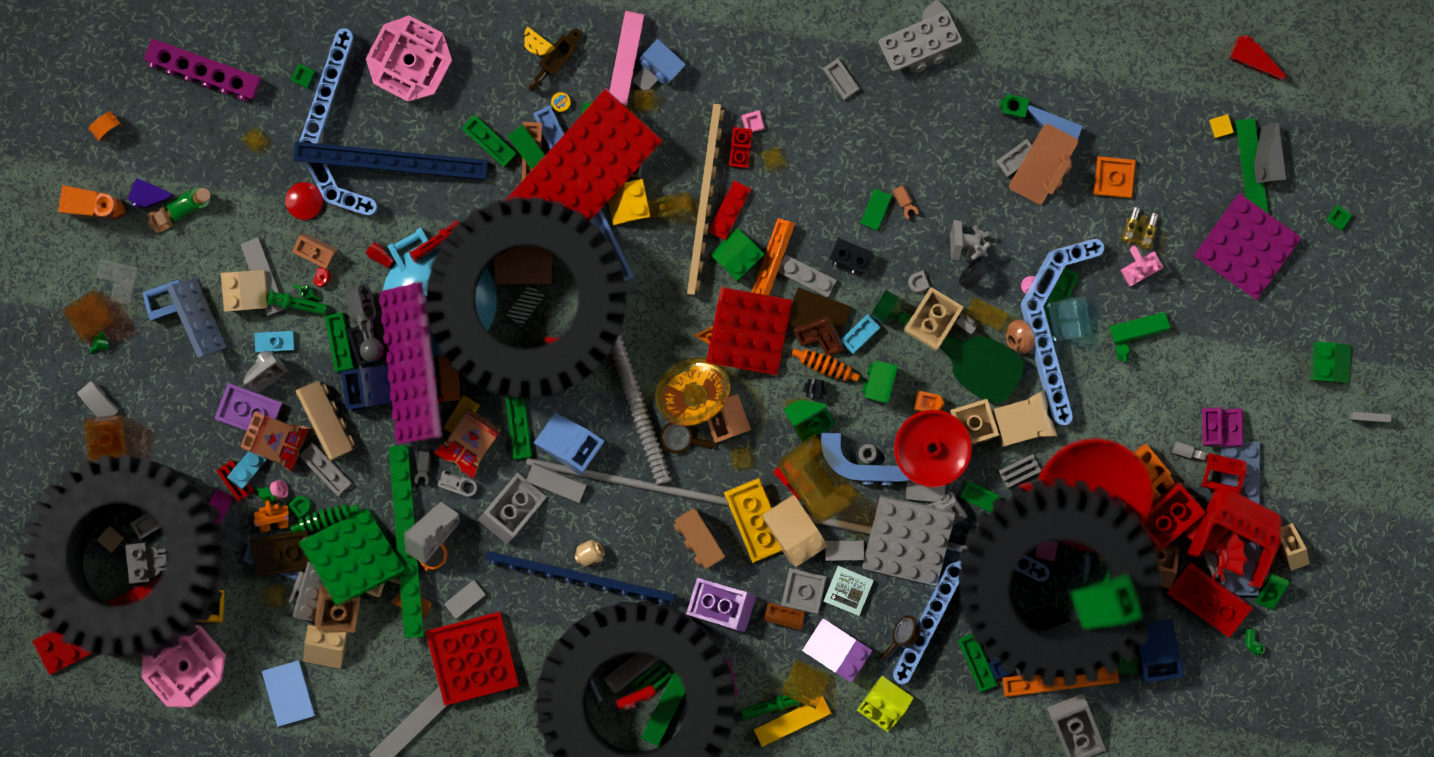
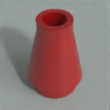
(379, 254)

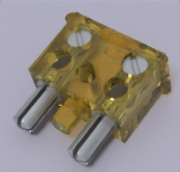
(1137, 238)

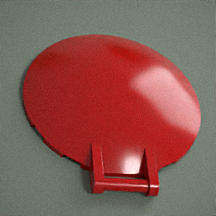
(1103, 465)

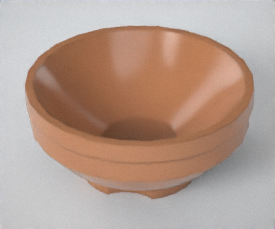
(1020, 337)

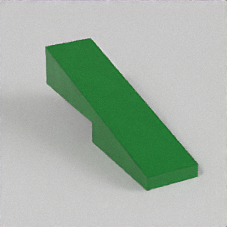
(664, 710)

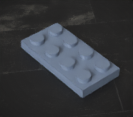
(196, 317)

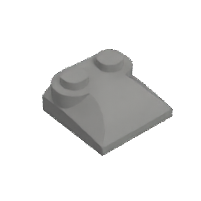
(265, 371)

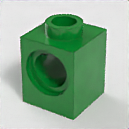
(1022, 106)

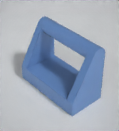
(163, 312)

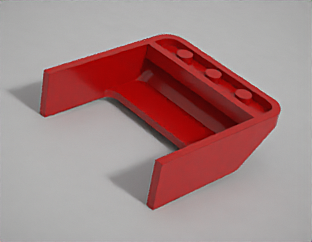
(1245, 519)

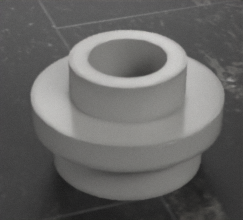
(863, 458)

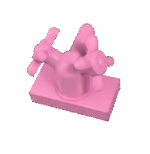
(1141, 267)

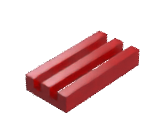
(244, 494)

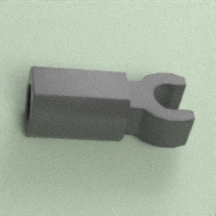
(423, 466)

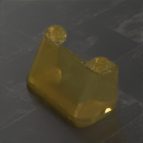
(812, 483)

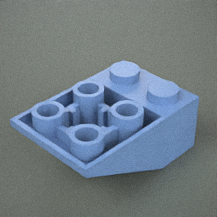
(569, 443)

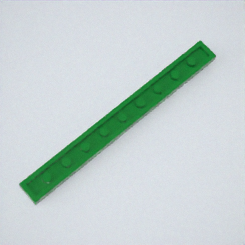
(404, 521)

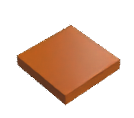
(1114, 177)

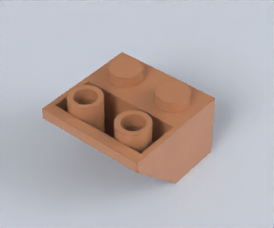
(729, 420)

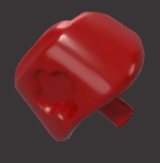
(322, 277)

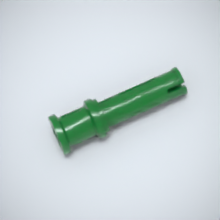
(320, 308)
(779, 703)

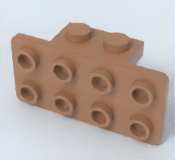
(1044, 164)

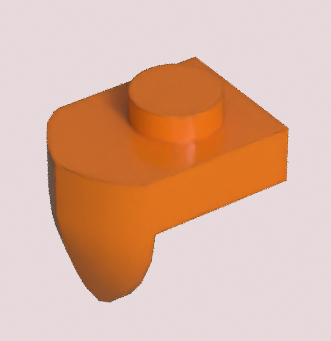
(928, 401)

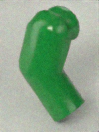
(1251, 644)

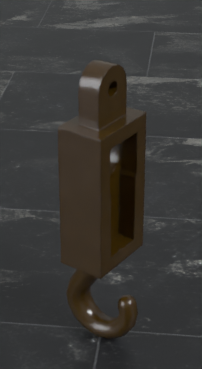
(555, 60)

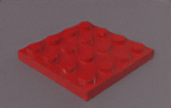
(749, 331)
(471, 658)

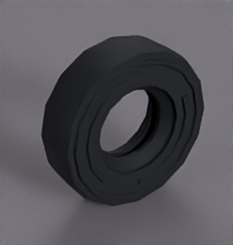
(973, 273)

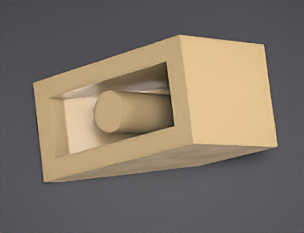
(1293, 547)

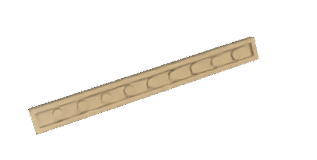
(704, 207)

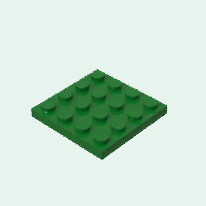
(351, 557)

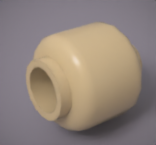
(589, 553)

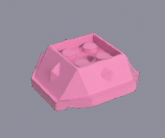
(394, 44)
(185, 688)

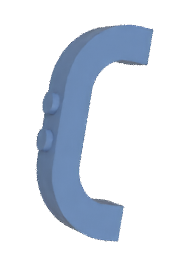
(867, 473)

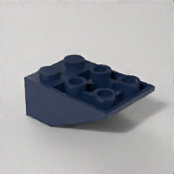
(366, 387)
(1160, 653)

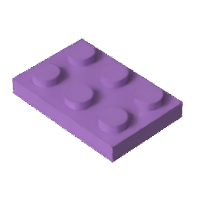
(240, 404)

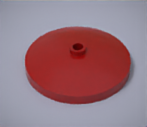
(951, 445)

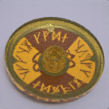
(692, 391)

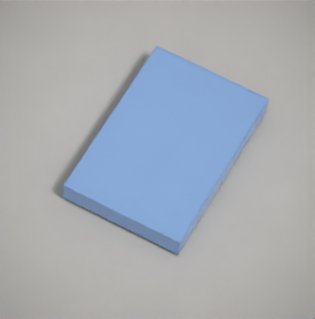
(288, 693)

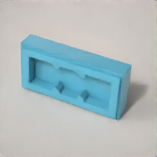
(860, 334)
(274, 341)

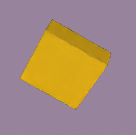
(1221, 126)

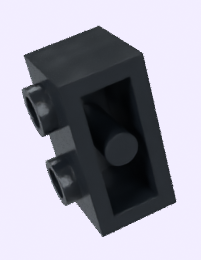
(850, 256)

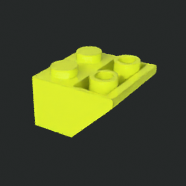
(885, 704)

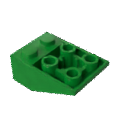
(1106, 603)

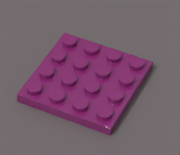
(1247, 246)

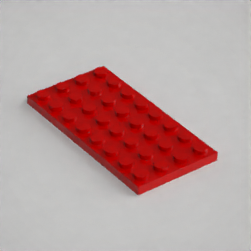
(591, 158)

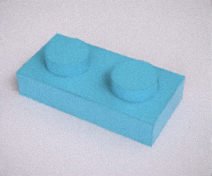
(246, 469)

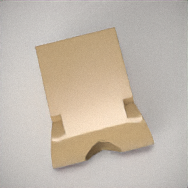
(1024, 420)

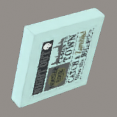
(848, 590)

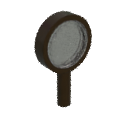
(679, 438)
(904, 635)

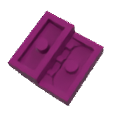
(1222, 427)

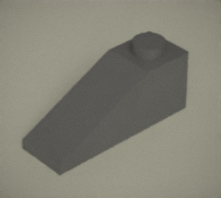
(1269, 156)

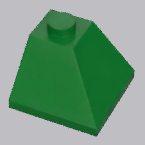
(809, 418)

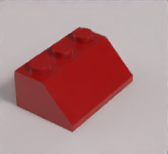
(1172, 515)

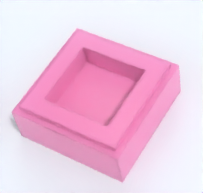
(753, 121)

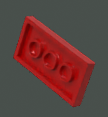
(1209, 599)

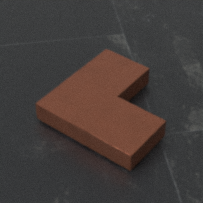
(822, 331)

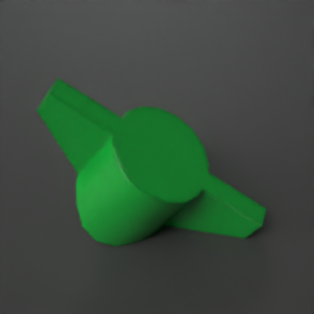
(307, 292)
(99, 343)
(1122, 352)
(265, 494)

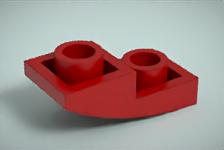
(740, 147)

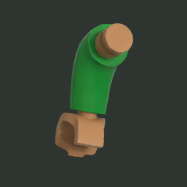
(180, 207)

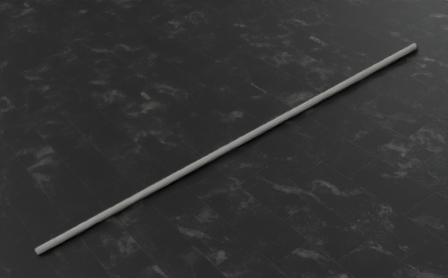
(698, 496)

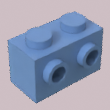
(661, 62)

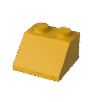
(629, 203)

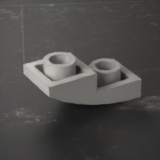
(96, 400)

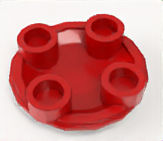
(304, 200)

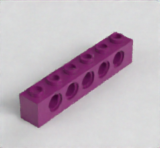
(154, 58)

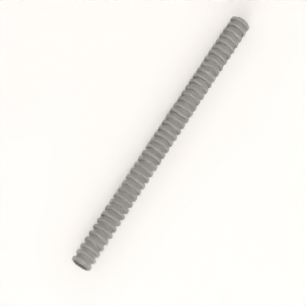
(639, 412)

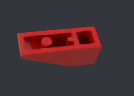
(1254, 57)

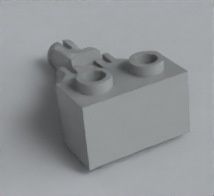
(144, 562)

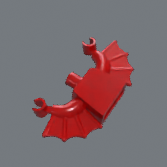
(1224, 545)

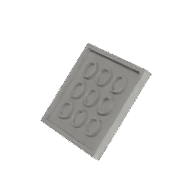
(908, 540)

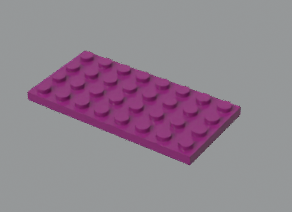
(409, 363)

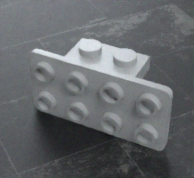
(921, 43)

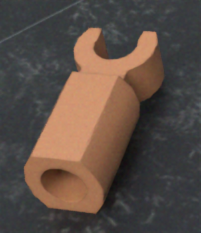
(904, 200)

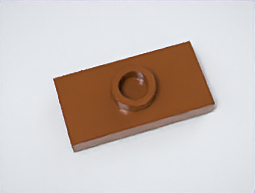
(784, 616)

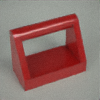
(1225, 465)

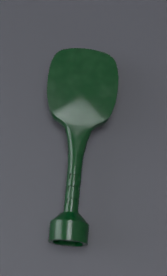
(978, 363)

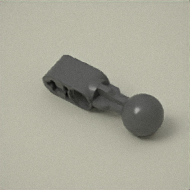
(362, 312)

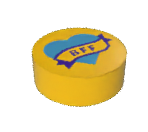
(560, 102)

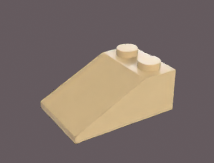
(933, 318)
(794, 531)

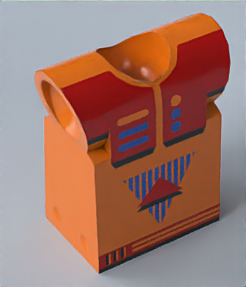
(90, 204)

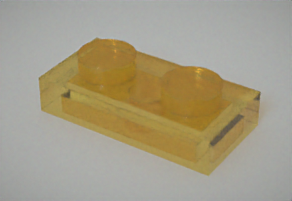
(986, 313)

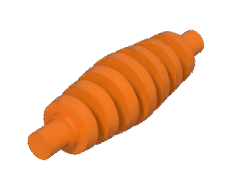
(825, 364)

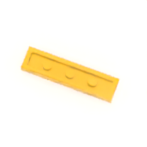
(791, 722)

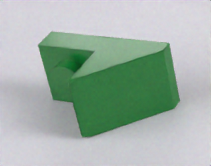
(1271, 591)

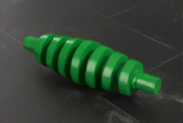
(324, 519)

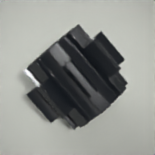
(815, 388)

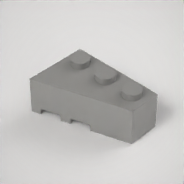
(430, 532)

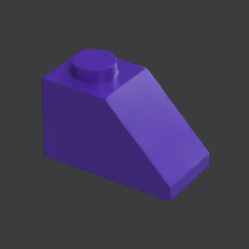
(147, 195)

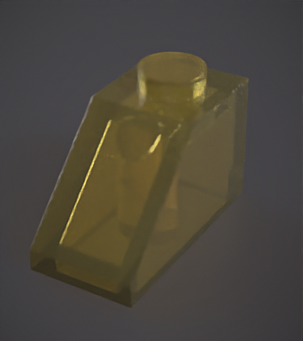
(670, 205)

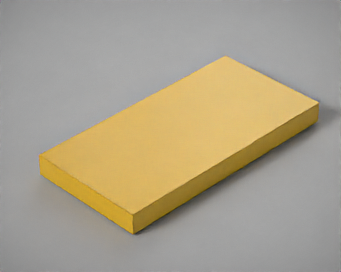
(747, 506)

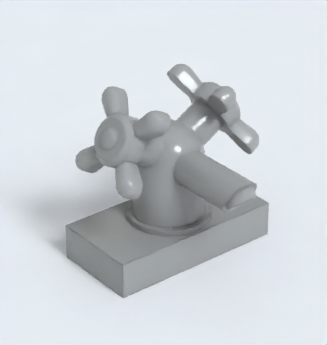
(972, 243)

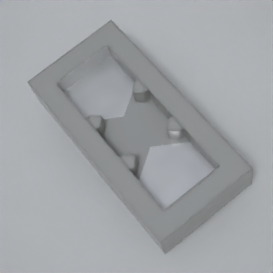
(1012, 160)

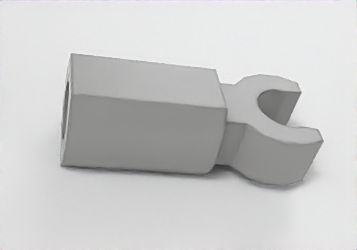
(1187, 451)

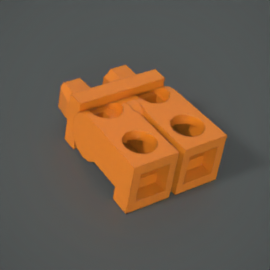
(1156, 469)

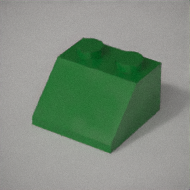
(737, 254)
(1330, 362)
(879, 381)

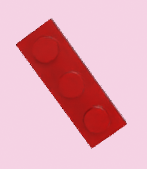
(729, 210)

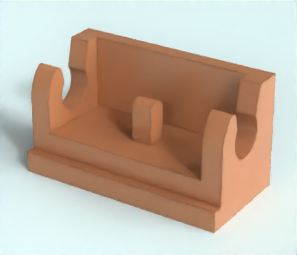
(314, 250)

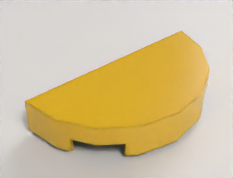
(536, 44)

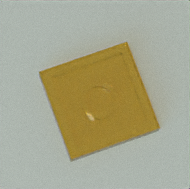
(805, 683)

